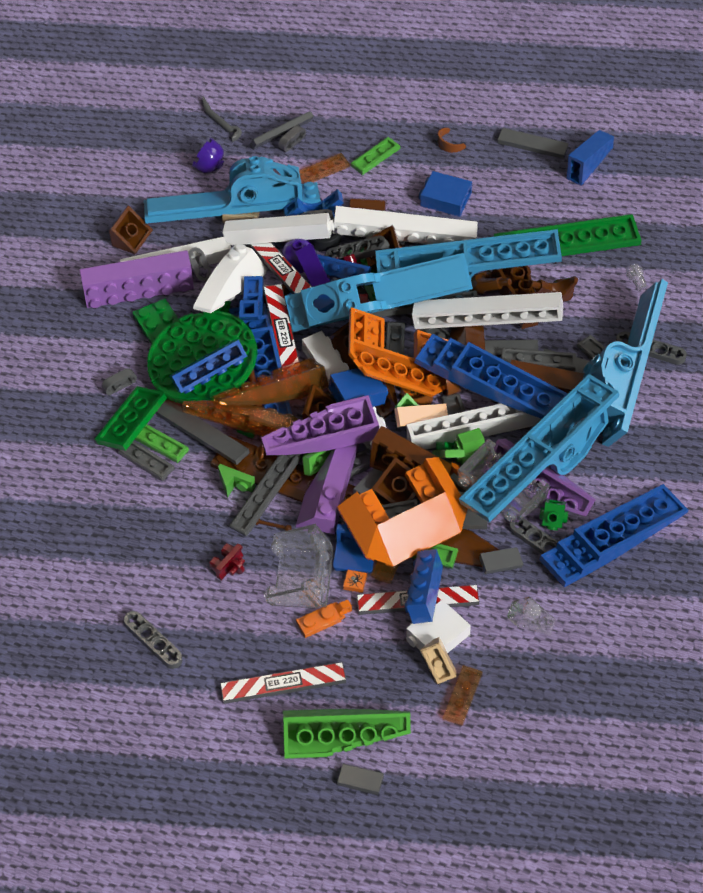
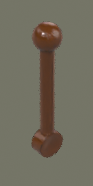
(285, 527)

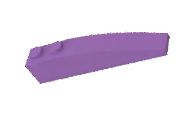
(333, 428)
(560, 487)
(328, 490)

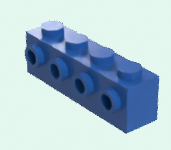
(207, 366)
(424, 586)

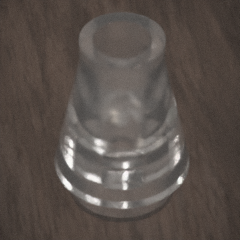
(636, 276)

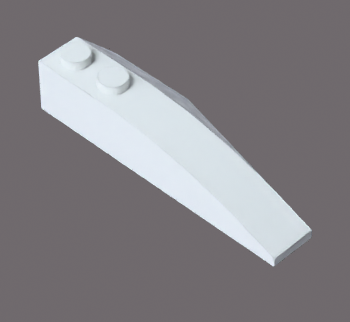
(228, 278)

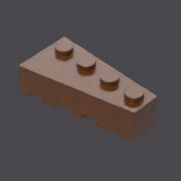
(520, 278)
(389, 445)

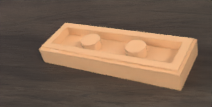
(414, 414)

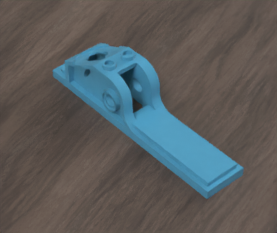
(250, 189)
(480, 253)
(391, 289)
(624, 364)
(550, 442)

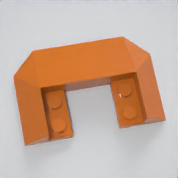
(368, 353)
(415, 530)

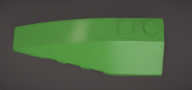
(338, 730)

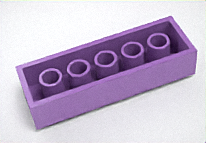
(137, 279)

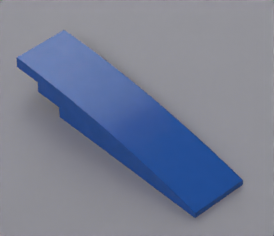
(266, 353)
(488, 376)
(612, 535)

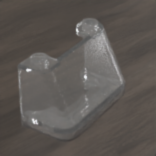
(523, 503)
(302, 569)

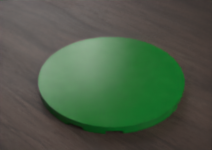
(193, 339)

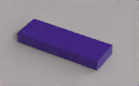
(312, 265)

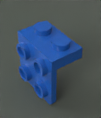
(348, 554)

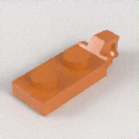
(323, 618)

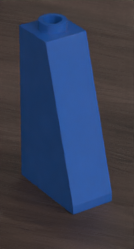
(588, 156)

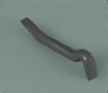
(221, 122)

